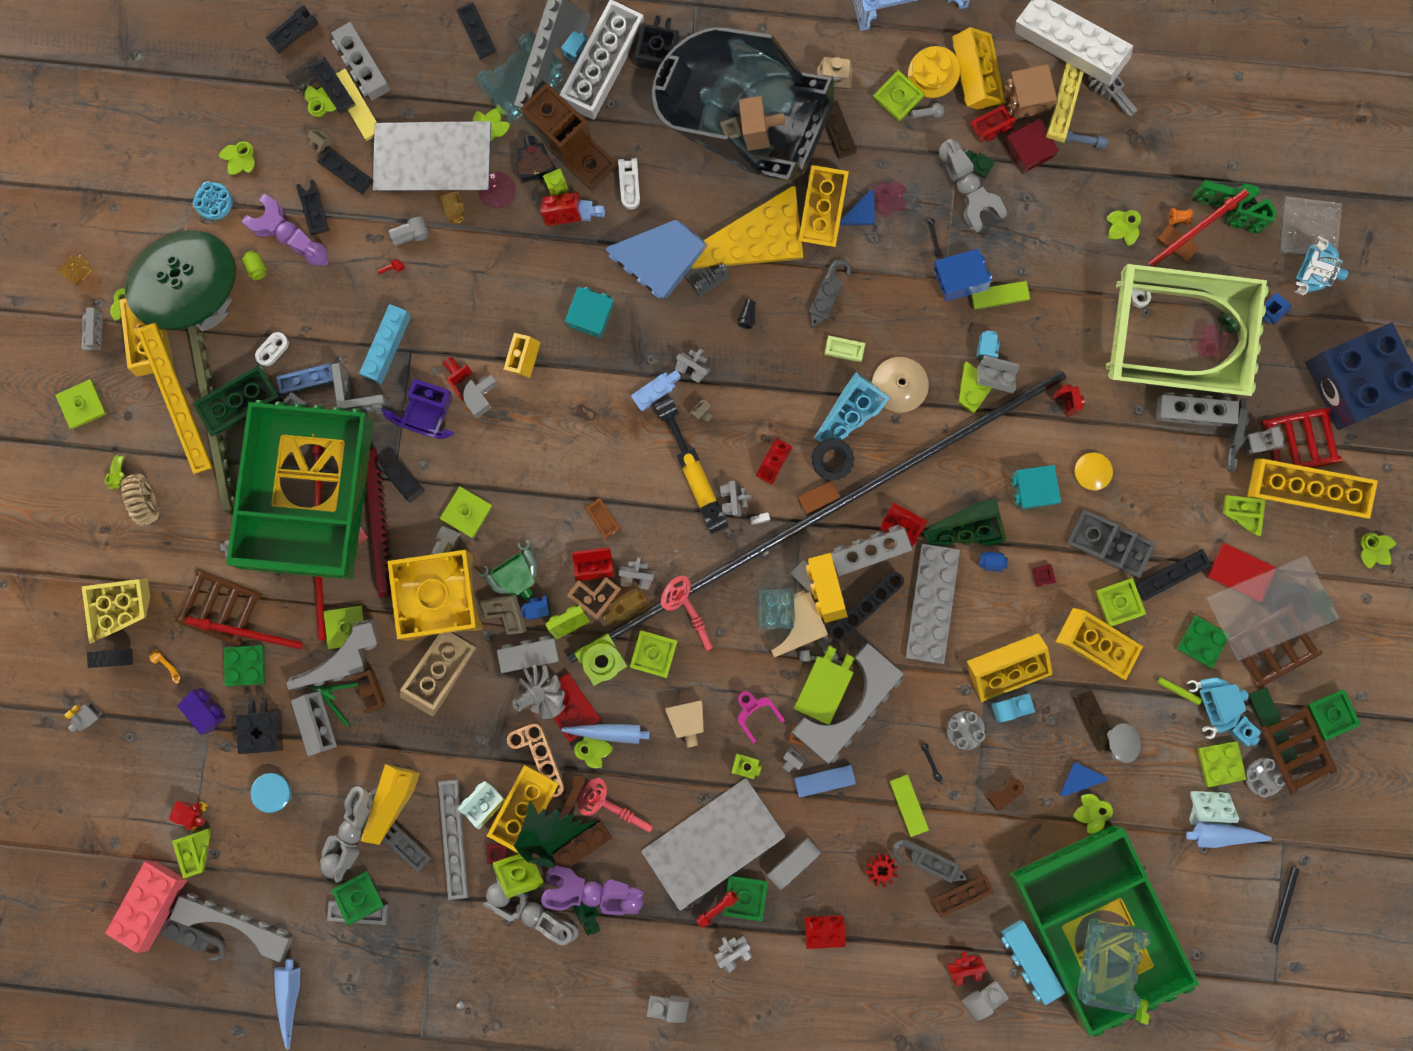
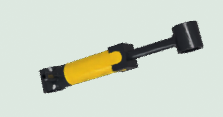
(693, 471)

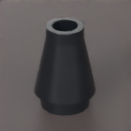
(747, 315)

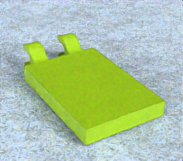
(825, 687)

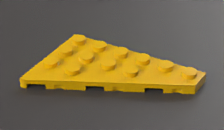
(760, 236)

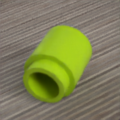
(254, 265)

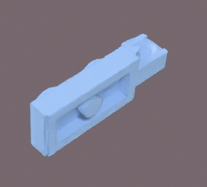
(655, 390)

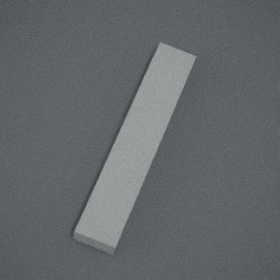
(453, 839)

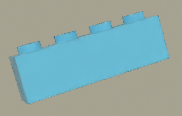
(385, 344)
(1033, 963)

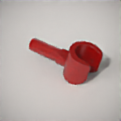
(396, 264)

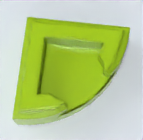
(1141, 1014)

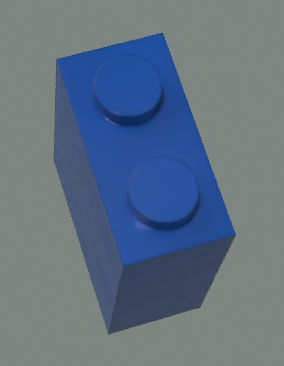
(962, 275)

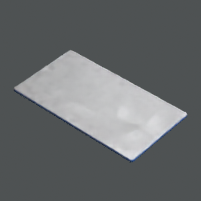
(431, 156)
(713, 844)

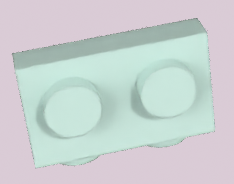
(481, 804)

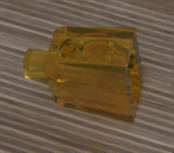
(631, 601)

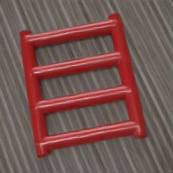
(1305, 417)

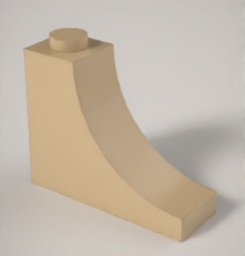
(807, 625)

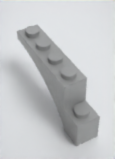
(346, 661)

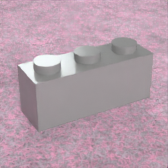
(527, 654)
(313, 723)

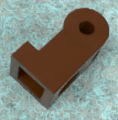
(1009, 792)

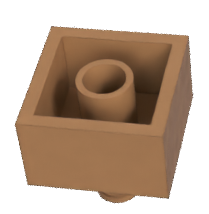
(756, 122)

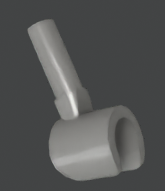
(805, 656)

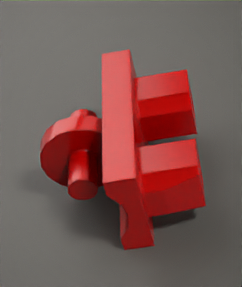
(965, 967)

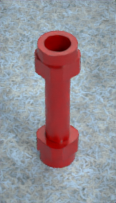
(728, 900)

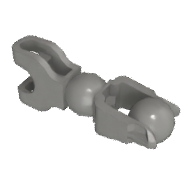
(968, 184)
(349, 833)
(532, 915)

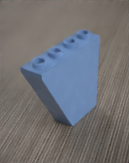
(659, 256)

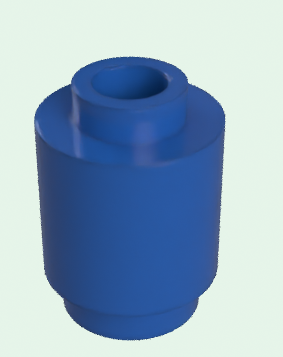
(993, 561)

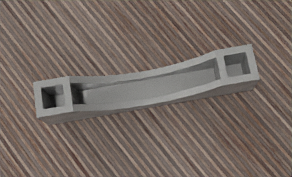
(269, 941)

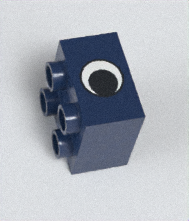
(1363, 375)

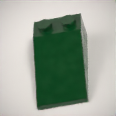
(229, 403)

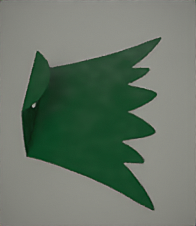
(546, 835)

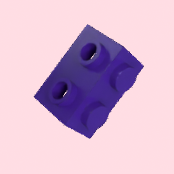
(201, 711)

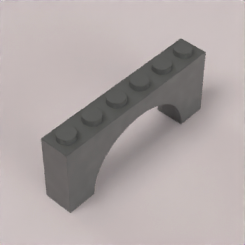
(557, 21)

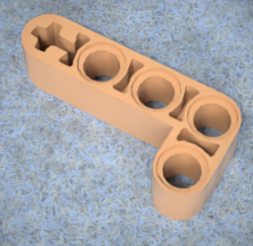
(541, 761)

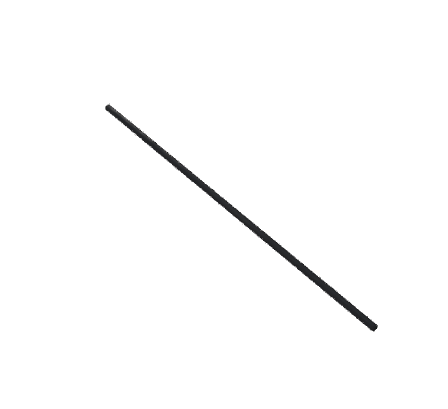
(840, 503)

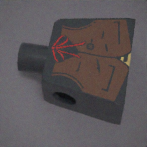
(533, 161)

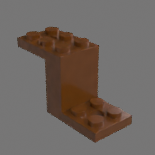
(568, 136)

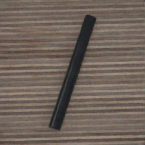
(1284, 905)

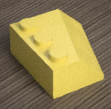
(114, 606)

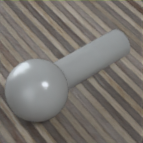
(936, 111)

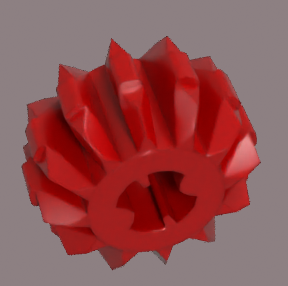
(881, 877)

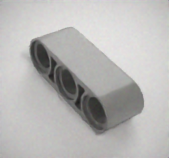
(793, 863)

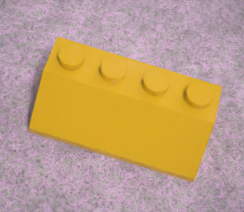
(978, 69)
(1010, 667)

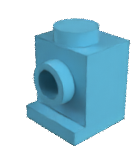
(574, 46)
(988, 345)
(1238, 732)

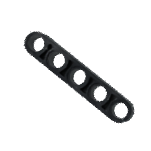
(872, 600)

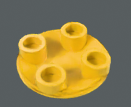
(1093, 471)

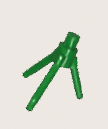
(326, 693)

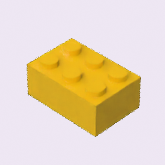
(826, 588)

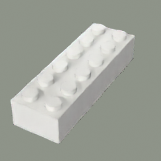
(1074, 39)
(602, 59)

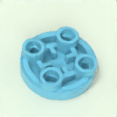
(213, 201)
(271, 792)

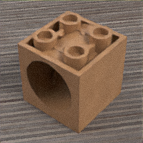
(1030, 92)

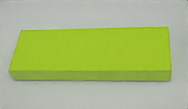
(1001, 295)
(908, 805)

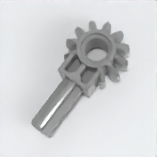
(1114, 91)

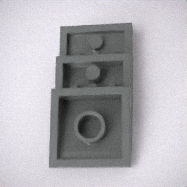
(1111, 544)

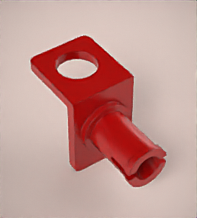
(457, 374)

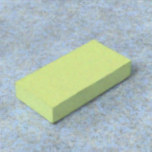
(844, 349)

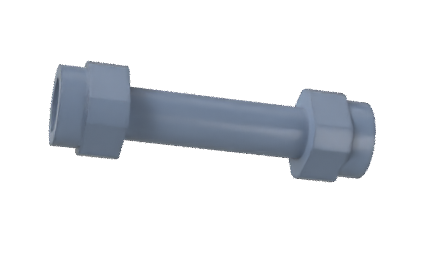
(1099, 142)

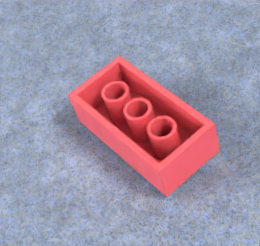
(146, 906)

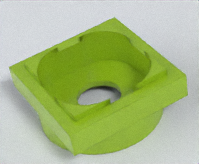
(600, 646)

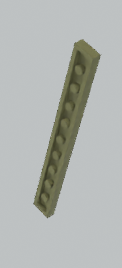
(218, 446)

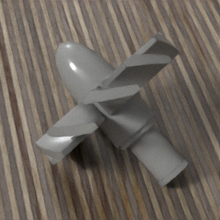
(541, 694)

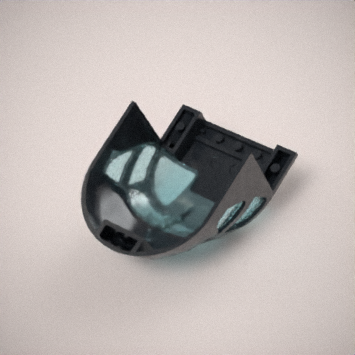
(717, 67)

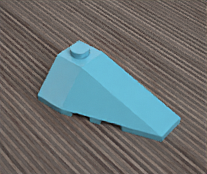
(854, 406)

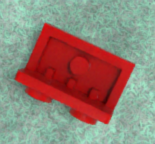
(992, 123)
(561, 209)
(1072, 399)
(900, 516)
(593, 564)
(825, 932)

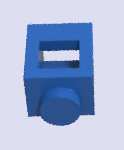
(1278, 304)
(536, 609)

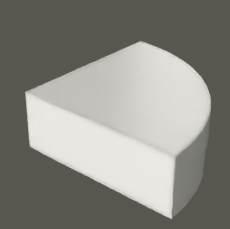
(762, 518)

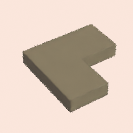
(508, 609)

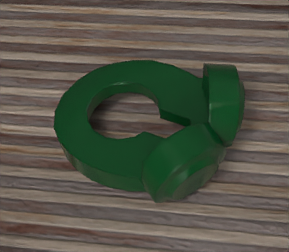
(1230, 325)

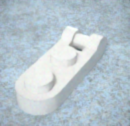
(629, 183)

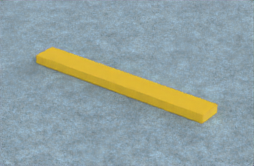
(174, 398)

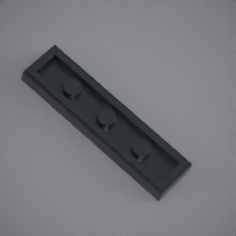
(1172, 575)

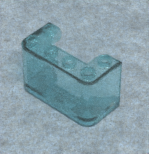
(504, 83)
(1111, 965)

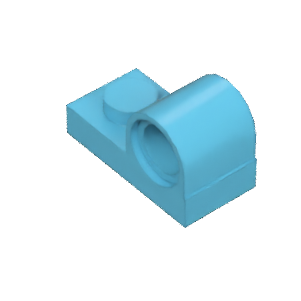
(1013, 708)

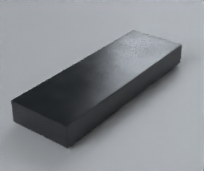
(476, 30)
(332, 85)
(345, 171)

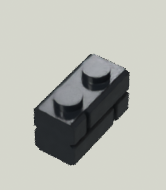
(403, 480)

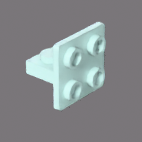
(1212, 808)

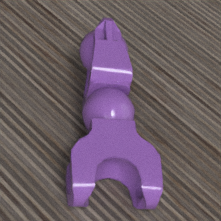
(287, 233)
(613, 898)

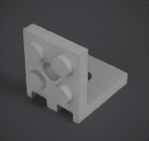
(344, 397)

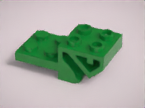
(1253, 219)

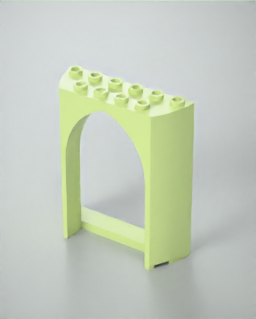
(1233, 295)

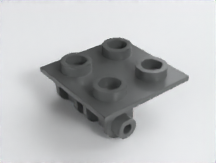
(707, 278)

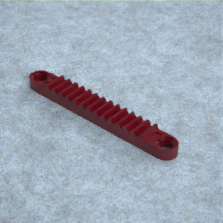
(377, 524)

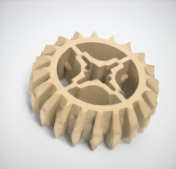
(139, 499)

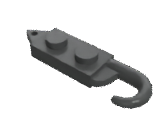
(827, 293)
(1237, 436)
(930, 861)
(192, 937)

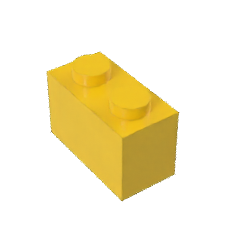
(522, 355)

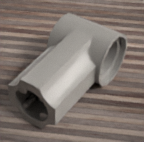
(413, 230)
(446, 540)

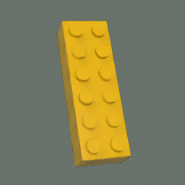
(1312, 488)

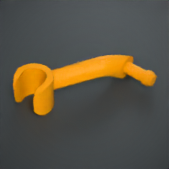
(157, 656)

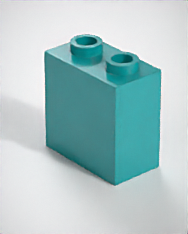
(589, 312)
(1036, 487)

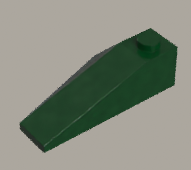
(973, 524)

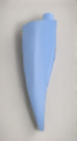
(610, 732)
(1220, 835)
(286, 993)

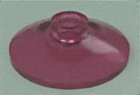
(501, 197)

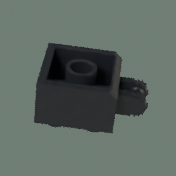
(651, 37)
(268, 722)

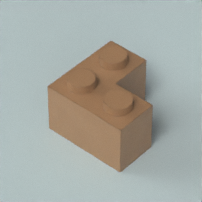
(595, 602)

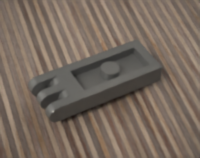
(407, 848)

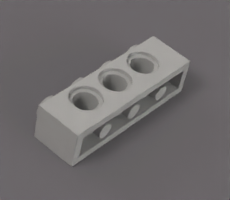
(348, 36)
(1227, 410)
(845, 565)

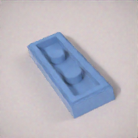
(305, 379)
(825, 781)

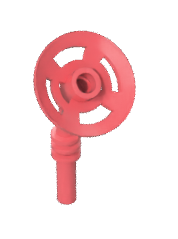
(680, 597)
(599, 801)

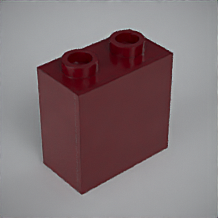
(1030, 146)

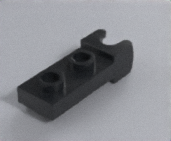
(292, 29)
(313, 209)

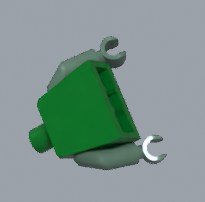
(514, 575)

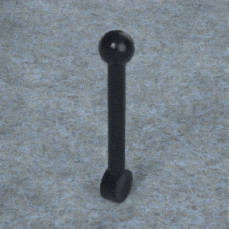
(937, 252)
(937, 777)

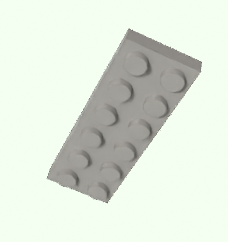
(932, 604)

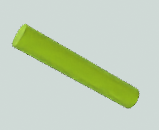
(1180, 691)

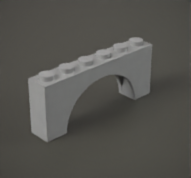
(878, 680)

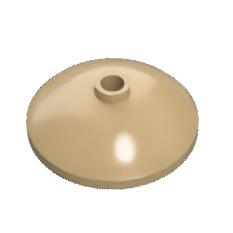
(902, 397)

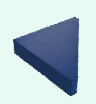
(862, 212)
(1080, 778)

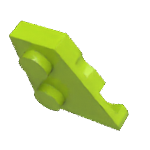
(971, 393)
(1245, 512)
(192, 852)

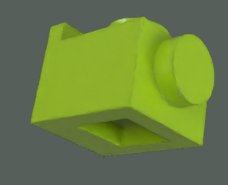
(556, 182)
(740, 761)

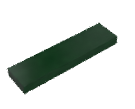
(1268, 716)

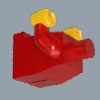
(188, 814)

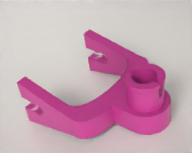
(750, 706)

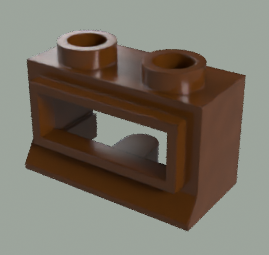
(370, 691)

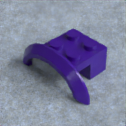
(425, 410)

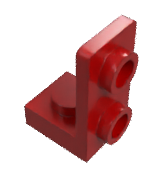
(774, 461)

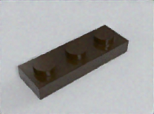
(840, 133)
(1093, 719)

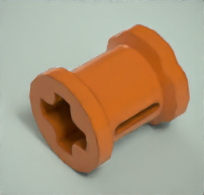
(1180, 217)

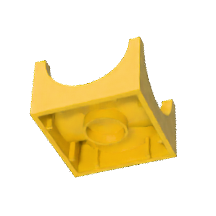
(433, 595)

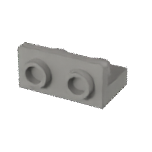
(92, 329)
(997, 374)

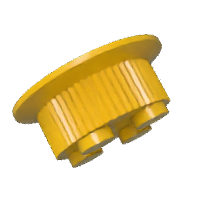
(934, 71)

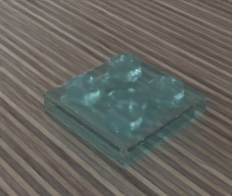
(776, 609)

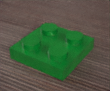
(1202, 642)
(244, 665)
(1334, 714)
(357, 898)
(751, 898)

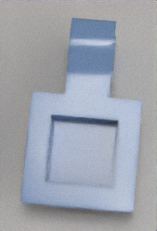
(587, 210)

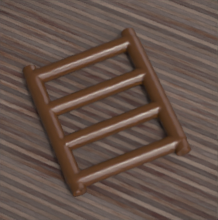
(218, 583)
(1280, 671)
(1286, 767)

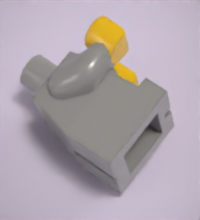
(83, 716)

